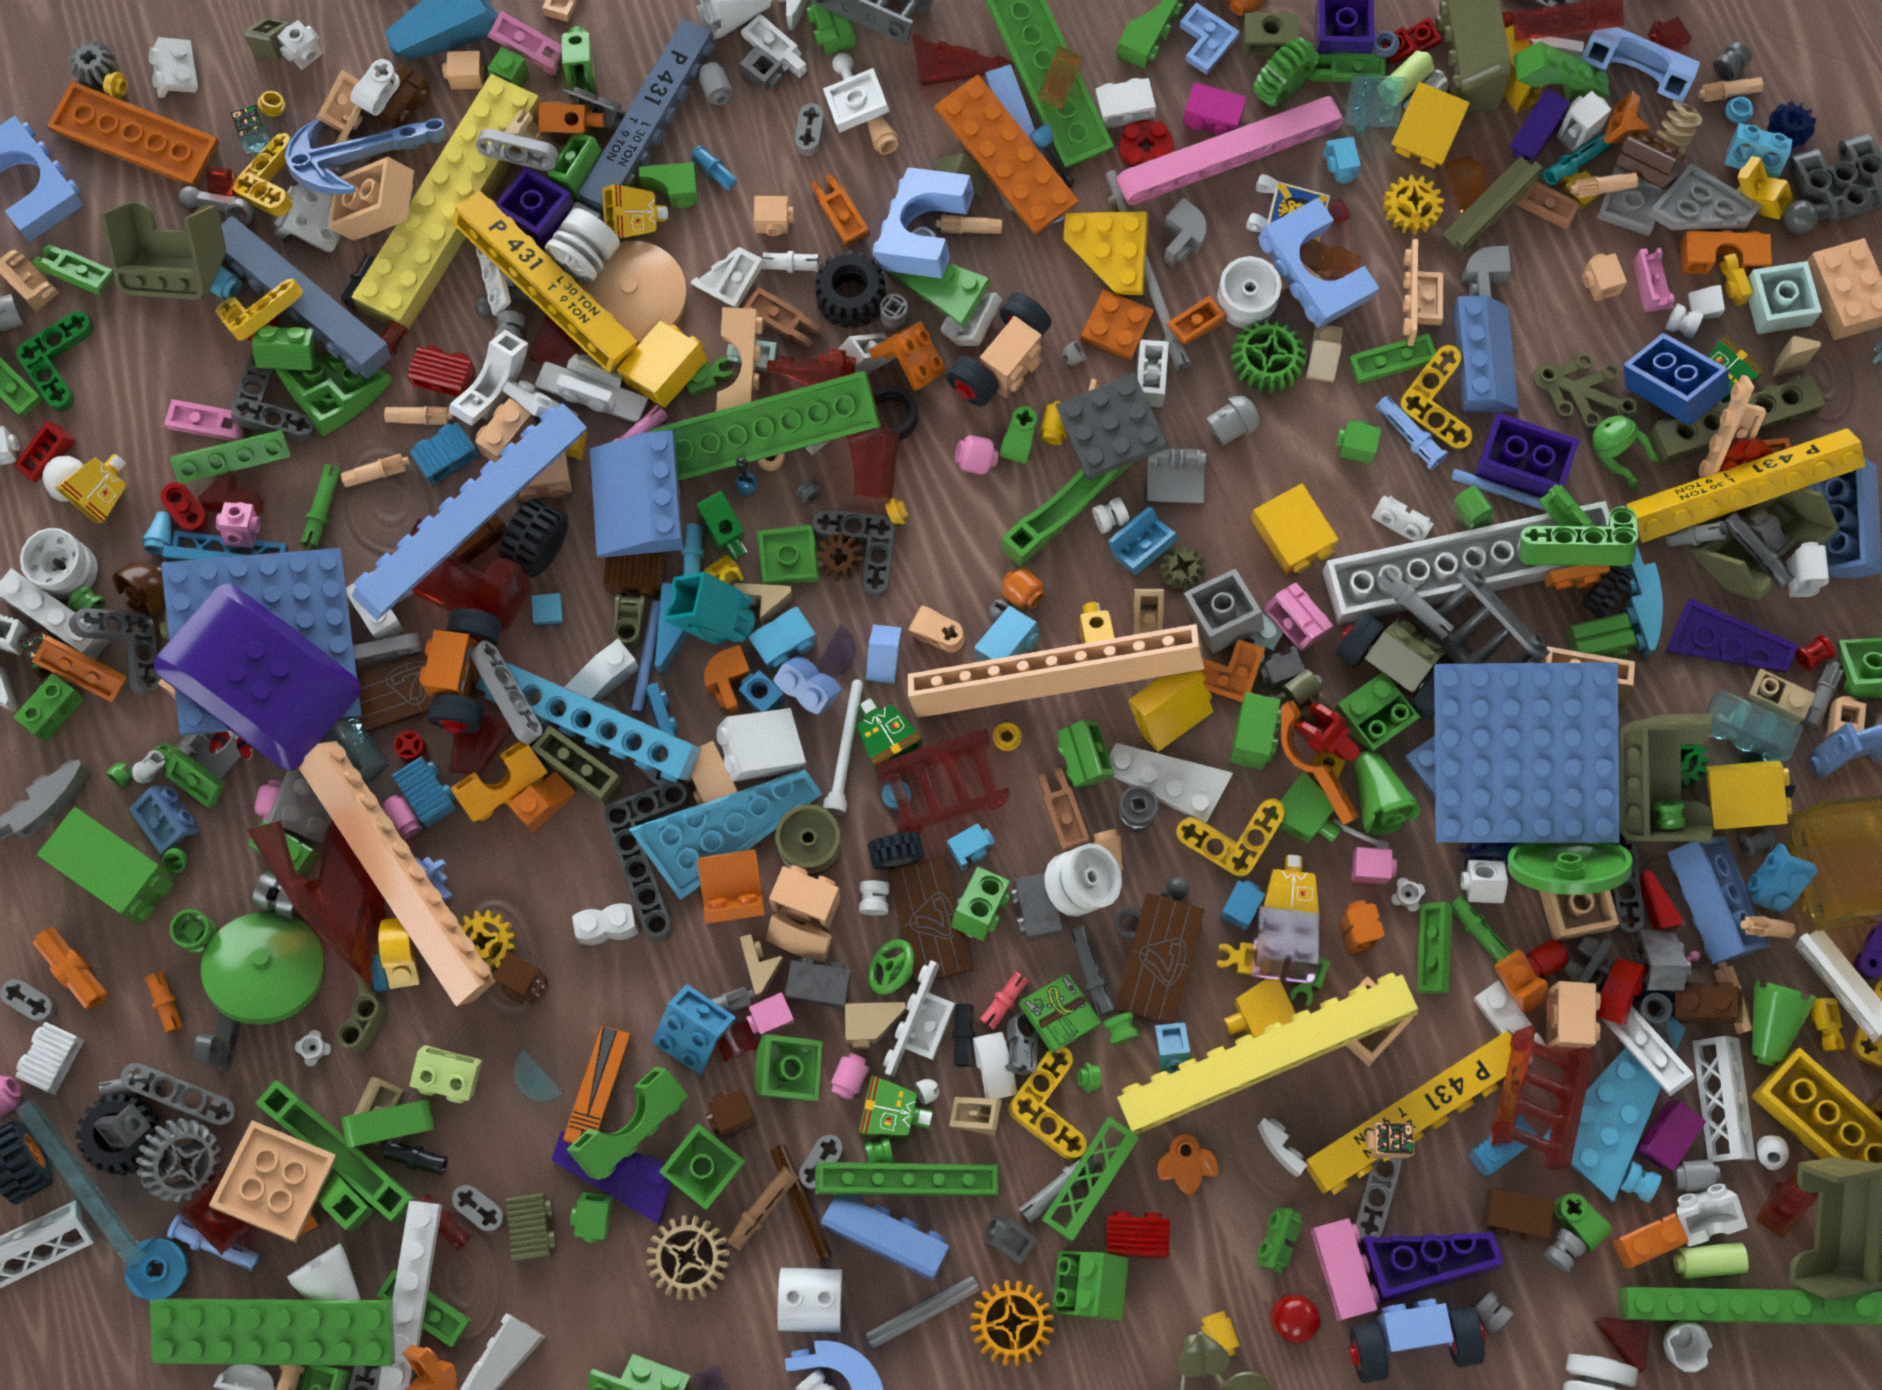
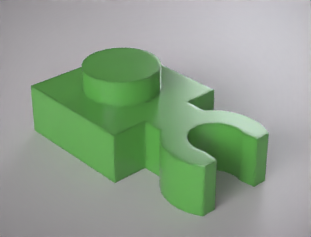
(706, 376)
(1305, 988)

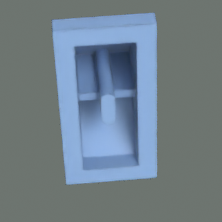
(883, 654)

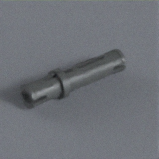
(1758, 550)
(1094, 978)

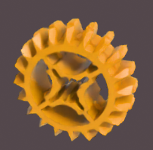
(1038, 1319)

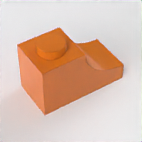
(541, 801)

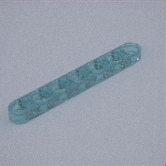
(81, 1183)

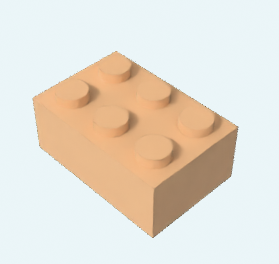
(377, 203)
(1848, 288)

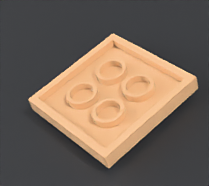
(273, 1181)

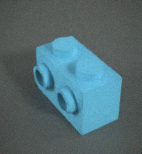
(1008, 636)

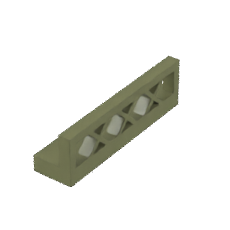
(1492, 204)

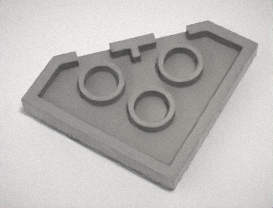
(1703, 202)

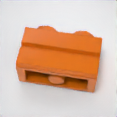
(1361, 927)
(1650, 1241)

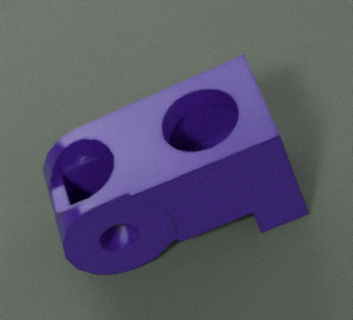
(1869, 958)

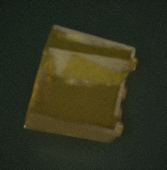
(1846, 847)

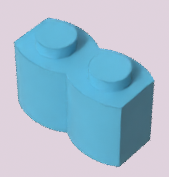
(783, 638)

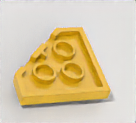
(1111, 247)

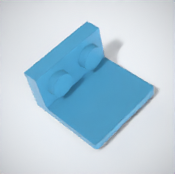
(692, 1028)

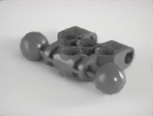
(1834, 195)

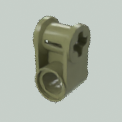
(629, 615)

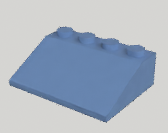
(636, 495)

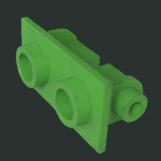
(1563, 508)
(1283, 1226)

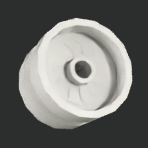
(1249, 291)
(1083, 880)
(1598, 1373)

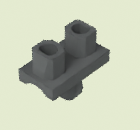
(1595, 952)

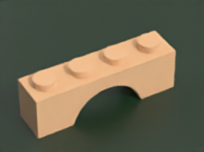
(741, 329)

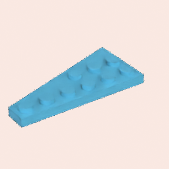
(720, 827)
(1615, 1117)

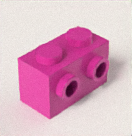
(1213, 109)

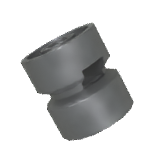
(1137, 808)
(270, 896)

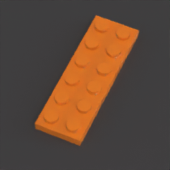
(133, 134)
(1006, 154)

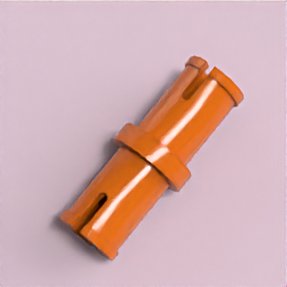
(164, 1002)

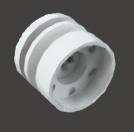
(582, 245)
(47, 555)

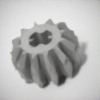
(92, 63)

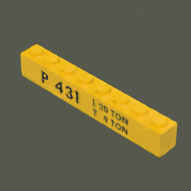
(544, 281)
(1747, 484)
(1422, 1107)

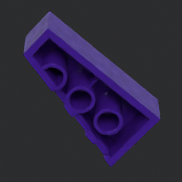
(1420, 1263)

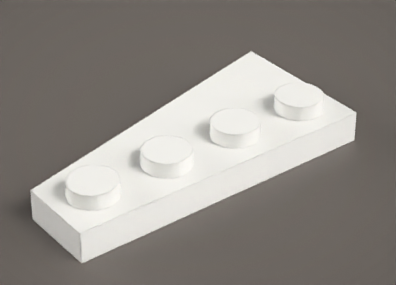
(1176, 782)

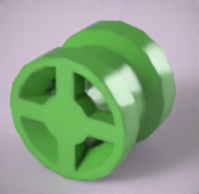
(84, 598)
(1669, 814)
(1121, 1028)
(879, 1151)

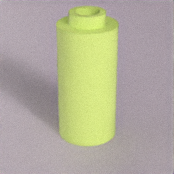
(1416, 70)
(1711, 1260)

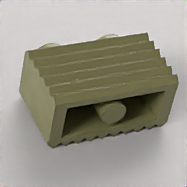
(530, 1227)

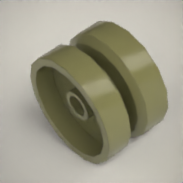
(807, 822)

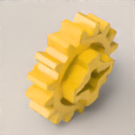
(1422, 198)
(497, 940)

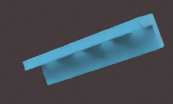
(177, 553)

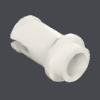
(145, 770)

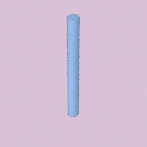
(1498, 489)
(646, 658)

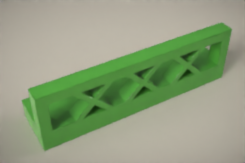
(1095, 1188)

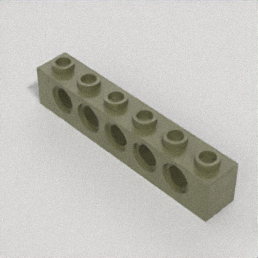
(1801, 392)

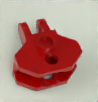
(1328, 734)

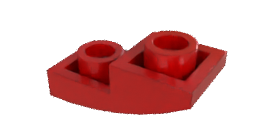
(1419, 37)
(1619, 989)

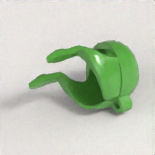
(1614, 437)

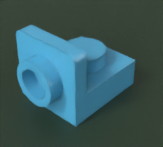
(1172, 1046)

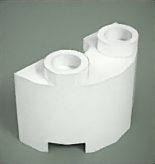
(1710, 1214)

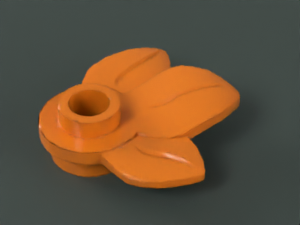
(1188, 1168)

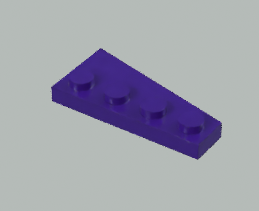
(1723, 638)
(633, 1182)

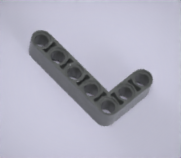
(637, 857)

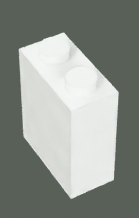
(760, 744)

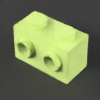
(445, 1074)

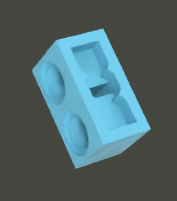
(1760, 144)

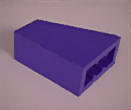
(1540, 126)

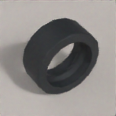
(900, 394)

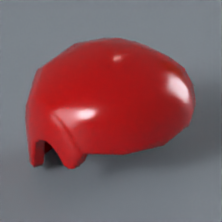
(1295, 1318)

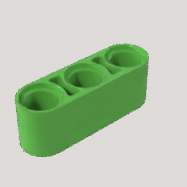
(1473, 509)
(387, 1123)

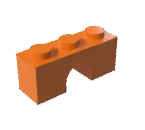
(1700, 249)

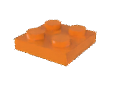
(1117, 325)

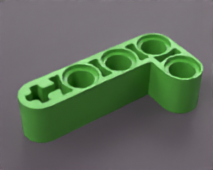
(1583, 544)

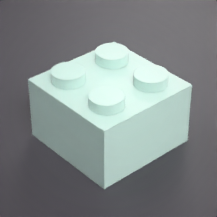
(1783, 297)

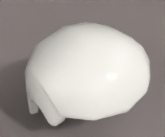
(57, 471)
(1687, 1346)

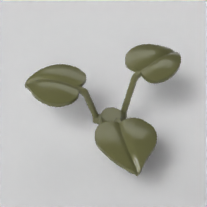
(1206, 1356)

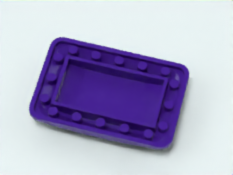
(257, 676)

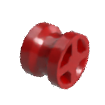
(406, 742)

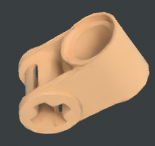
(932, 629)

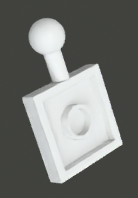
(856, 96)

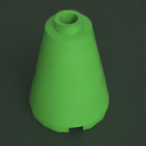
(1382, 795)
(1777, 1020)

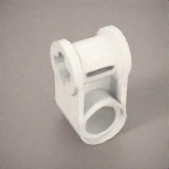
(374, 88)

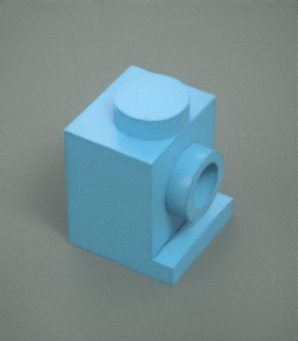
(1342, 159)
(970, 845)

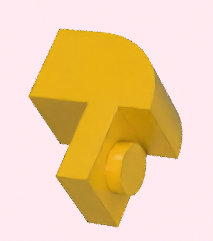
(1767, 191)
(397, 954)

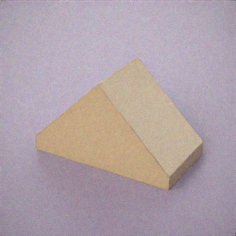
(975, 1114)

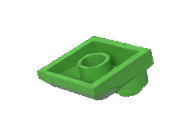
(1862, 666)
(788, 1068)
(702, 1166)

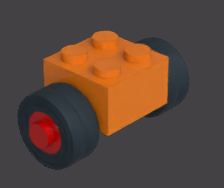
(451, 670)

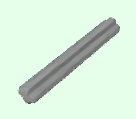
(922, 1312)

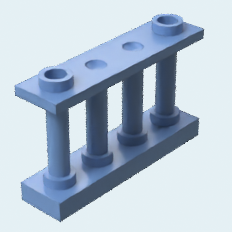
(1845, 746)

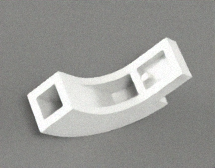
(502, 364)

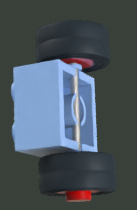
(1415, 1328)

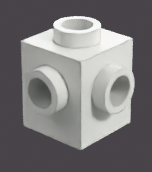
(299, 44)

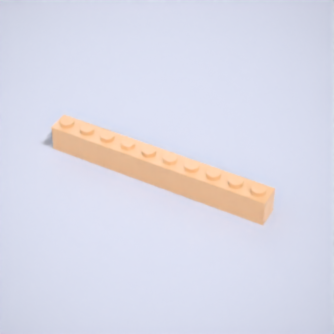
(1056, 671)
(396, 873)

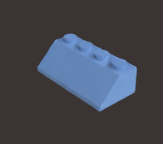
(1486, 353)
(1854, 502)
(1716, 898)
(885, 1235)

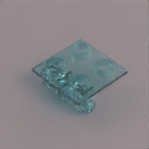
(1374, 102)

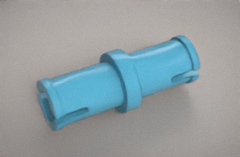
(693, 549)

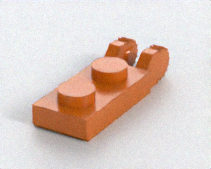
(841, 212)

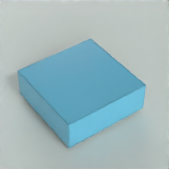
(547, 609)

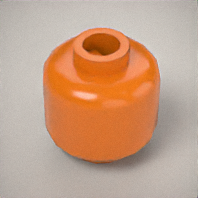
(1022, 589)

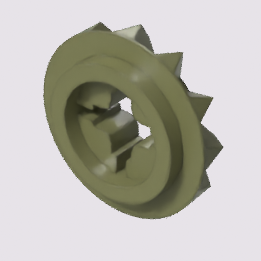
(1178, 579)

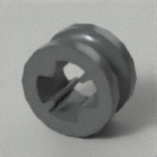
(809, 491)

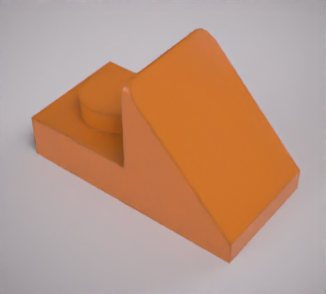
(1624, 120)
(1521, 982)

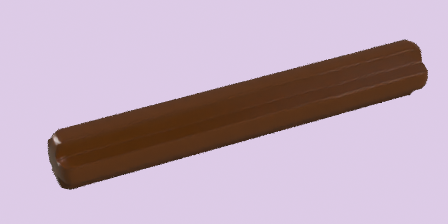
(802, 1206)

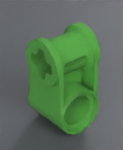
(1019, 438)
(1583, 1222)

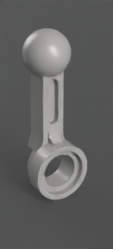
(191, 197)

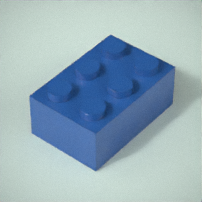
(1676, 378)

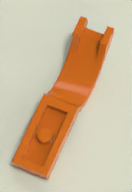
(1324, 773)

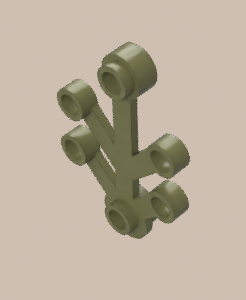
(1581, 390)

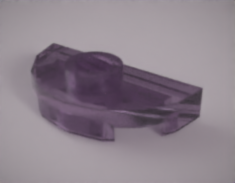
(839, 654)

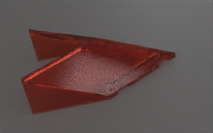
(339, 904)

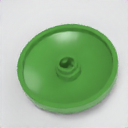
(1570, 866)
(262, 968)

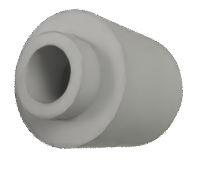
(715, 83)
(1696, 1175)

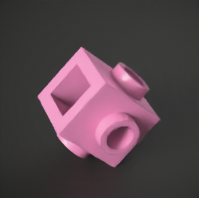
(238, 524)

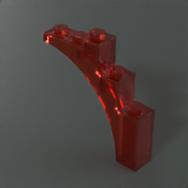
(872, 450)

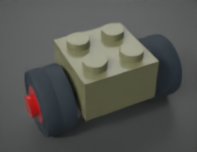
(1398, 653)

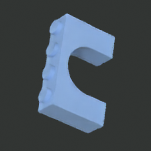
(1669, 68)
(920, 193)
(53, 195)
(1321, 299)

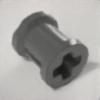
(1757, 841)

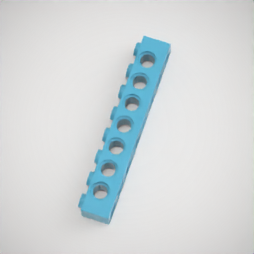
(681, 754)

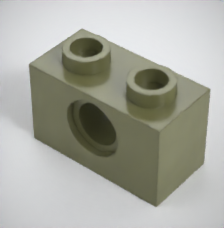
(1259, 42)

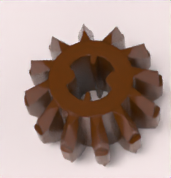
(846, 550)

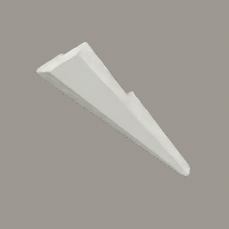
(503, 1355)

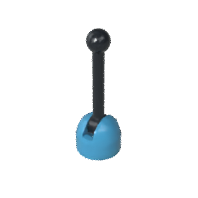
(1043, 137)
(743, 480)

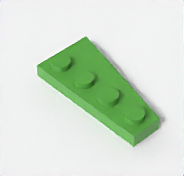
(953, 294)

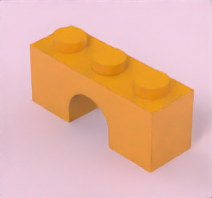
(481, 799)

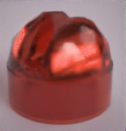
(1340, 211)

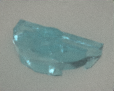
(533, 1080)

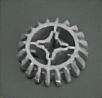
(156, 1171)

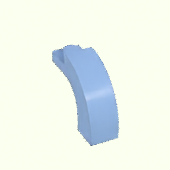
(841, 1358)

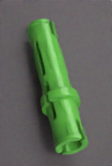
(317, 517)
(1479, 929)

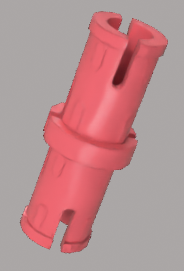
(1004, 1000)

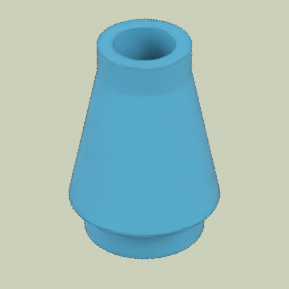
(158, 534)

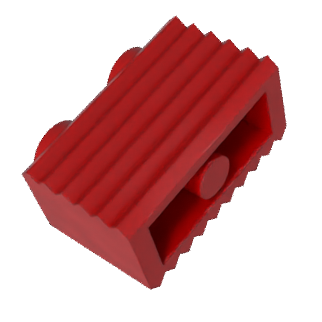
(441, 371)
(1137, 1236)

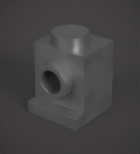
(759, 63)
(1768, 529)
(1281, 669)

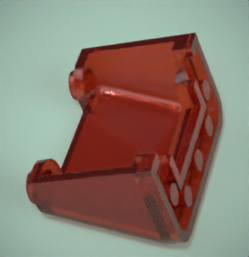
(496, 591)

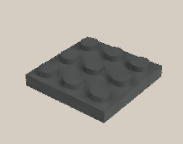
(1111, 426)

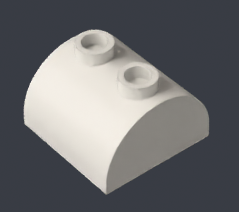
(810, 1300)

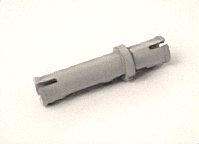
(1413, 602)
(1043, 1199)

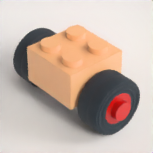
(1007, 357)

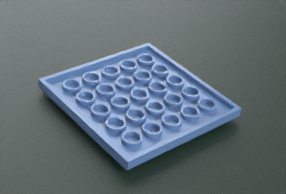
(296, 586)
(1526, 752)

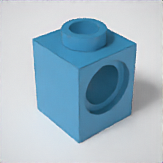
(770, 702)
(1242, 904)

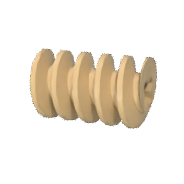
(1680, 127)

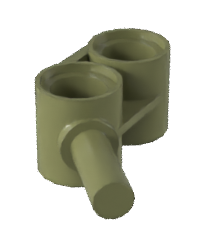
(1305, 691)
(366, 1026)

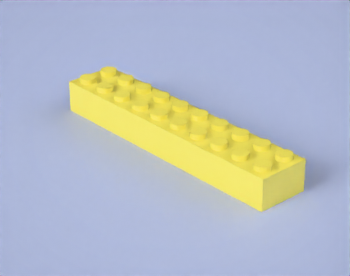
(428, 241)
(1268, 1054)

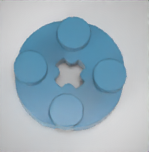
(174, 1274)

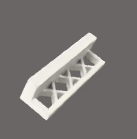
(1843, 981)
(1734, 1099)
(40, 1232)

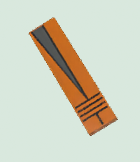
(597, 1083)

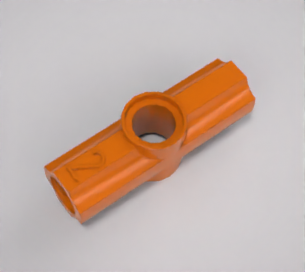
(70, 968)

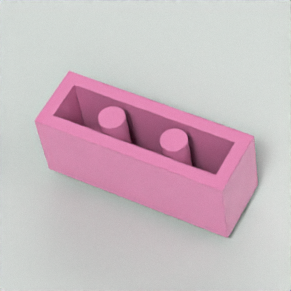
(1344, 1269)

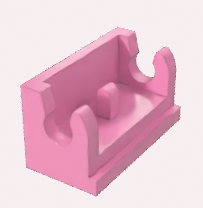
(1652, 281)

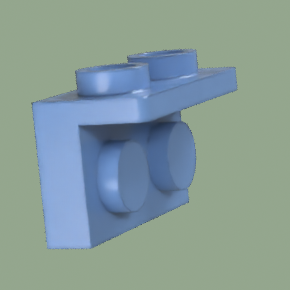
(163, 817)

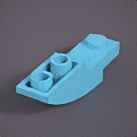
(1645, 606)

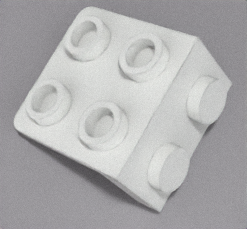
(308, 218)

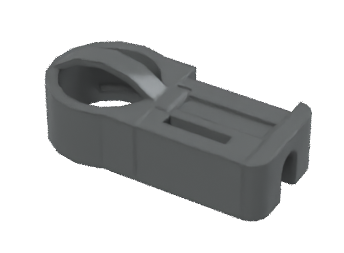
(1022, 1048)

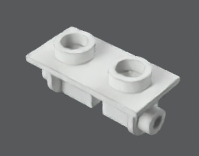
(1393, 515)

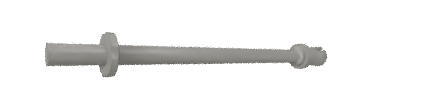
(1175, 348)

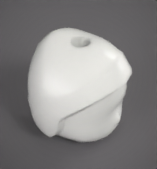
(1772, 1151)

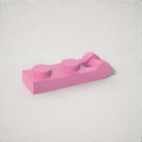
(526, 42)
(202, 420)

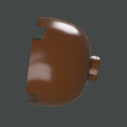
(142, 586)

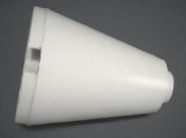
(727, 15)
(326, 1277)

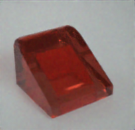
(220, 180)
(737, 1041)

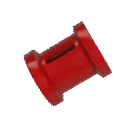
(1808, 658)

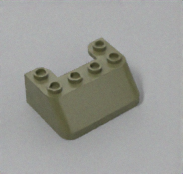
(1476, 51)
(160, 260)
(1802, 516)
(1653, 773)
(1846, 1230)

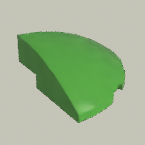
(332, 391)

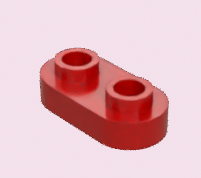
(185, 508)

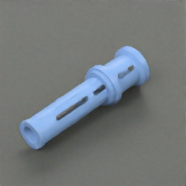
(1420, 441)
(237, 1254)

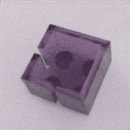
(1286, 935)

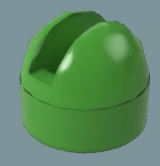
(119, 775)
(176, 864)

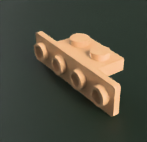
(339, 110)
(1424, 295)
(1736, 421)

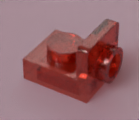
(1670, 34)

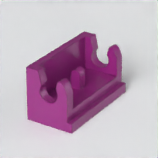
(1670, 1135)

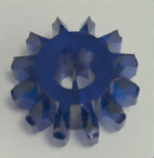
(1792, 122)

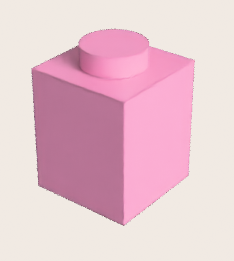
(1373, 866)
(770, 1015)

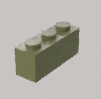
(577, 766)

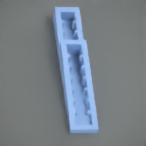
(1006, 89)

